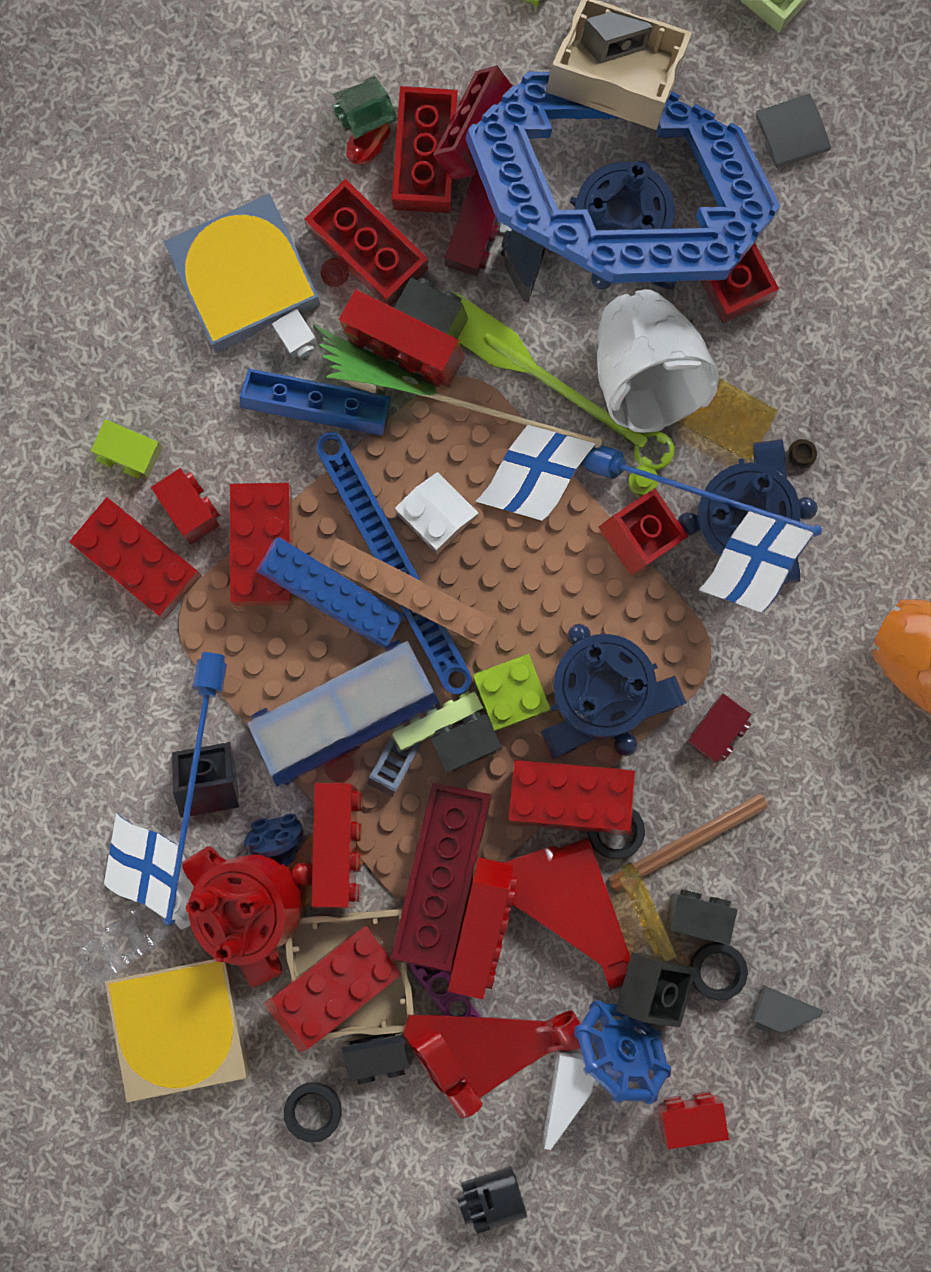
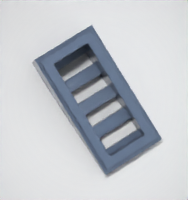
(382, 784)

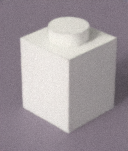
(295, 334)

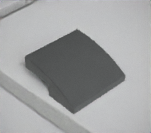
(793, 130)

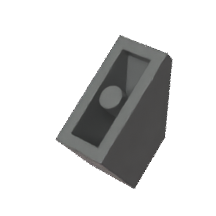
(614, 36)
(781, 1011)

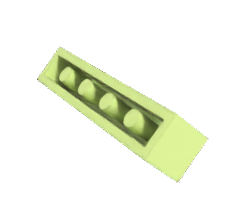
(425, 728)

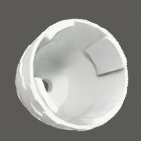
(652, 363)

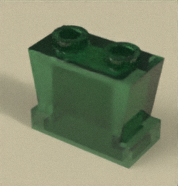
(363, 107)

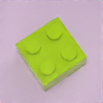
(511, 692)

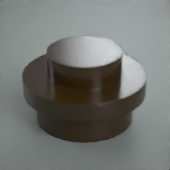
(802, 453)

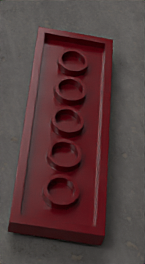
(441, 877)

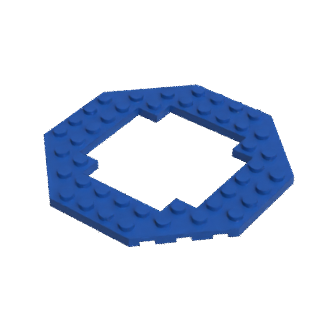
(623, 256)

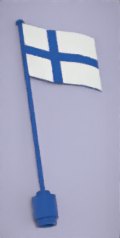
(756, 553)
(144, 862)

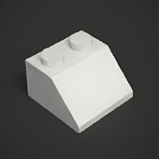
(436, 512)

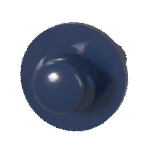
(275, 838)

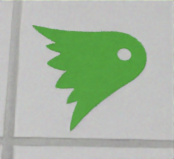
(365, 367)

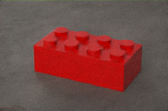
(418, 177)
(366, 242)
(402, 339)
(256, 518)
(135, 558)
(572, 797)
(335, 845)
(483, 928)
(332, 989)

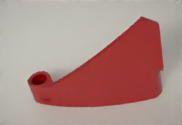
(570, 898)
(479, 1053)

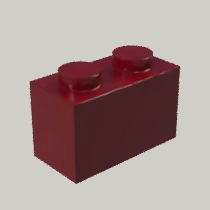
(719, 729)

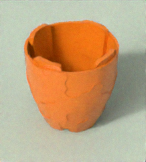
(907, 650)

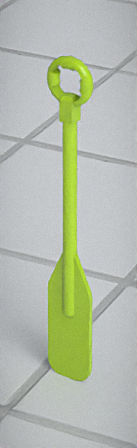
(505, 350)

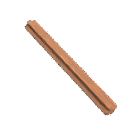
(694, 838)

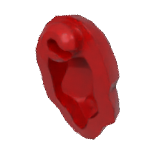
(368, 146)

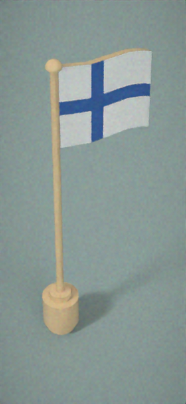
(534, 467)

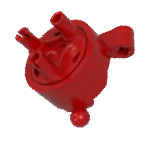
(244, 909)

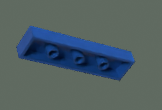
(315, 402)
(330, 592)

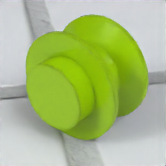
(641, 485)

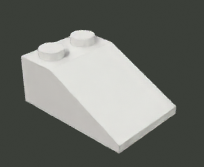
(567, 1096)

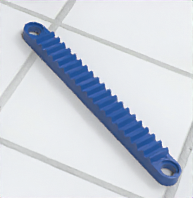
(387, 548)

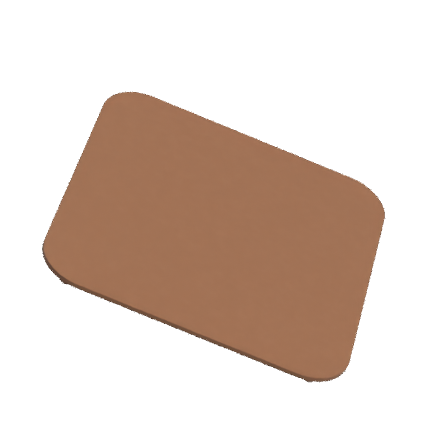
(512, 567)

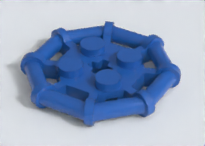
(644, 1054)

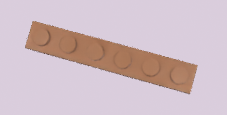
(409, 592)

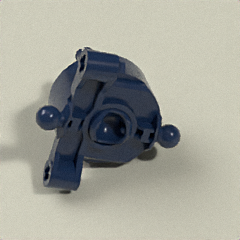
(626, 199)
(754, 484)
(605, 692)

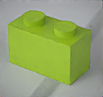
(125, 449)

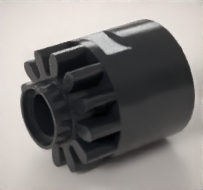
(492, 1200)

